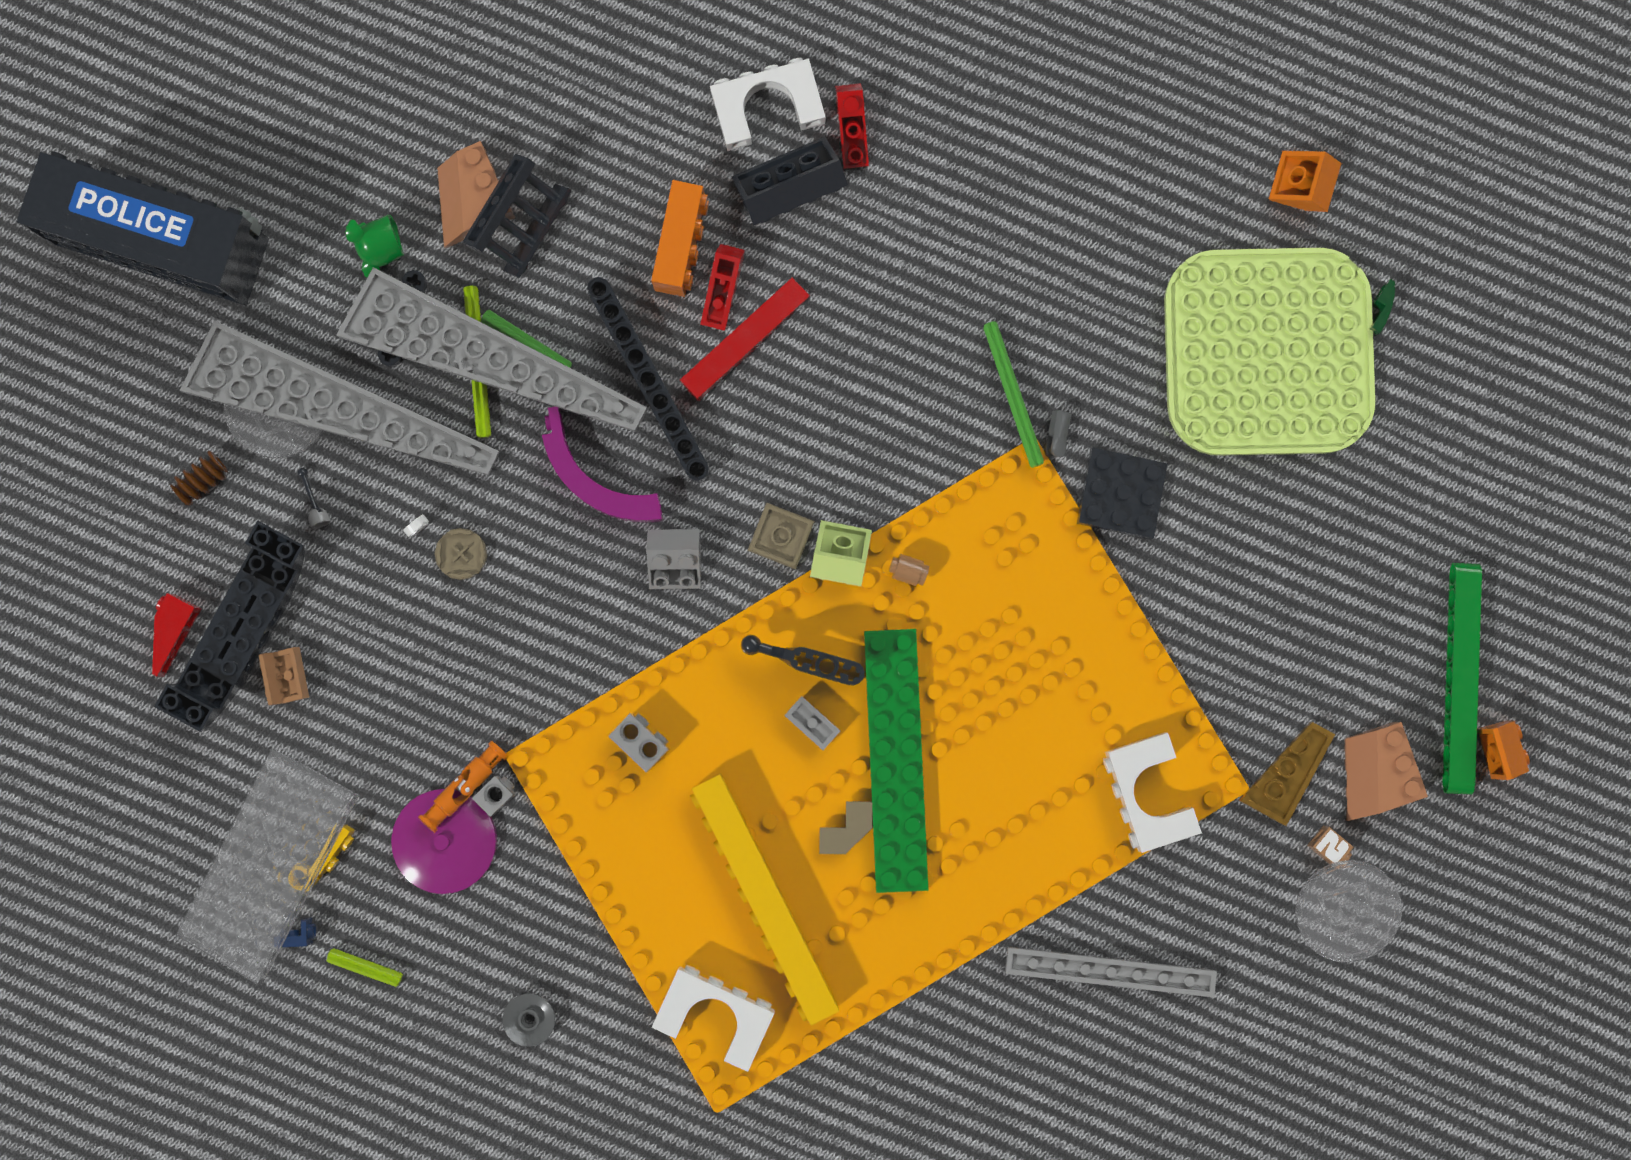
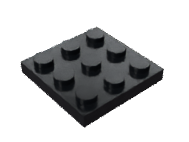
(1122, 493)

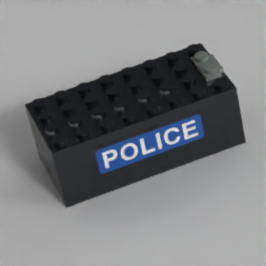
(144, 227)

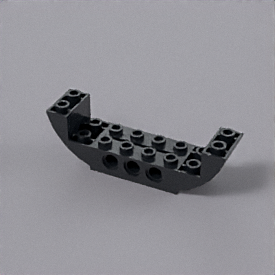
(237, 630)

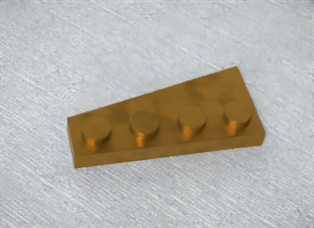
(1286, 779)

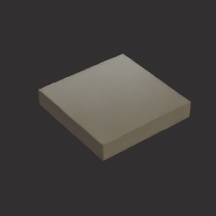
(781, 536)

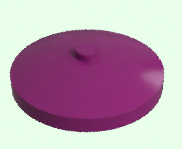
(450, 857)

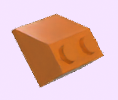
(1305, 180)
(1504, 750)

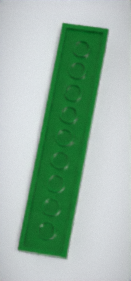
(896, 761)

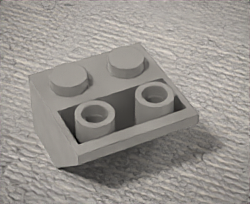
(674, 559)

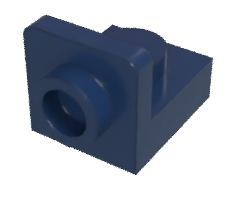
(305, 938)

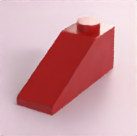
(722, 286)
(171, 627)

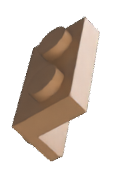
(283, 676)

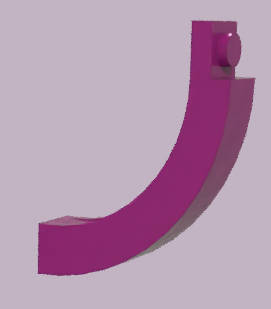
(614, 504)

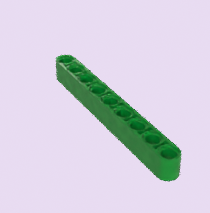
(1462, 678)

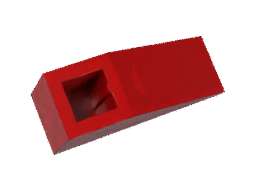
(852, 125)

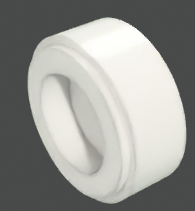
(416, 526)

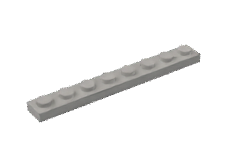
(1110, 972)

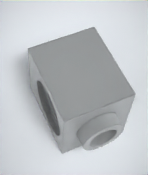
(483, 797)

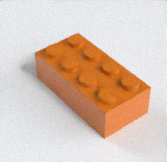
(678, 238)

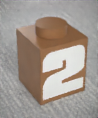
(1330, 846)

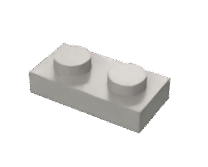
(812, 723)

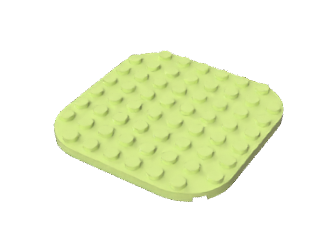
(1269, 351)

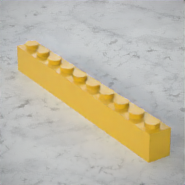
(765, 899)

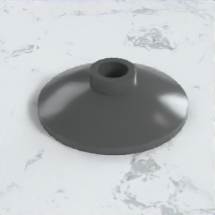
(519, 1029)

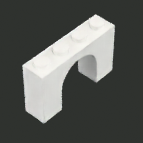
(793, 79)
(1147, 830)
(751, 1015)

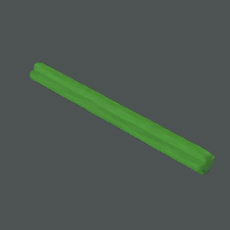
(1013, 394)

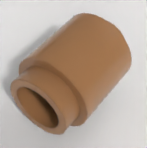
(909, 570)

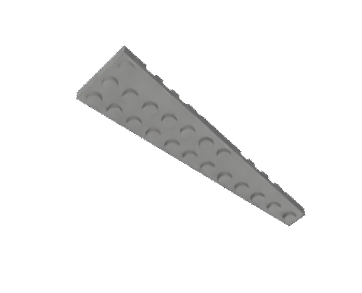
(426, 331)
(272, 383)

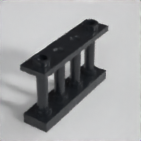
(499, 202)

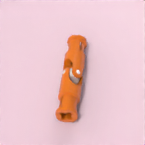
(471, 777)

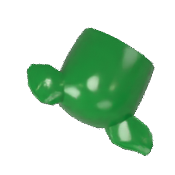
(375, 242)

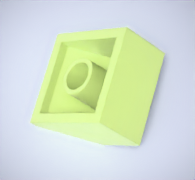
(841, 553)

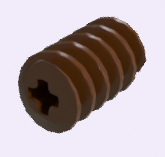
(199, 479)

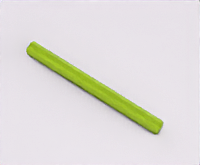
(480, 394)

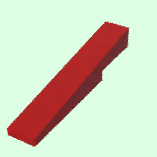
(744, 339)

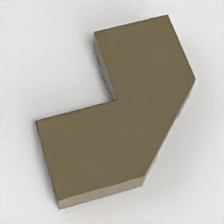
(841, 839)

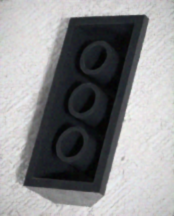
(790, 180)

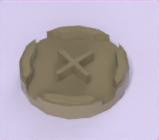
(461, 554)

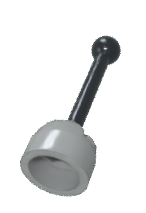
(317, 516)

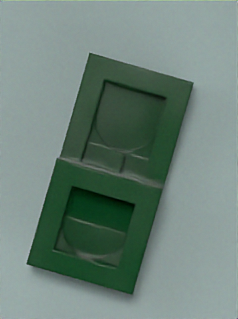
(1384, 303)

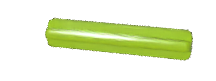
(364, 967)

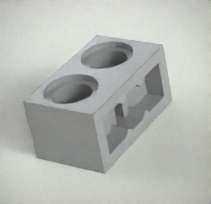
(634, 747)

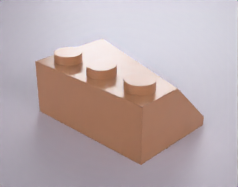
(464, 188)
(1380, 772)

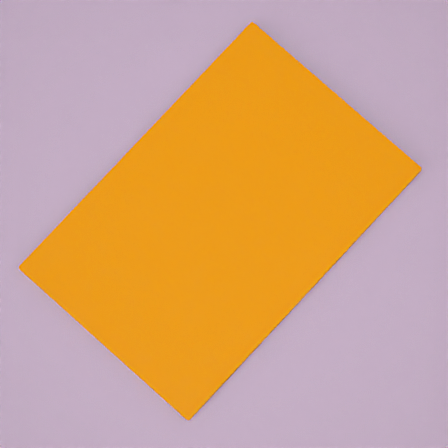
(1023, 687)

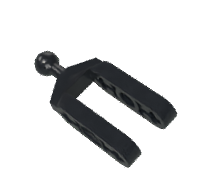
(752, 645)

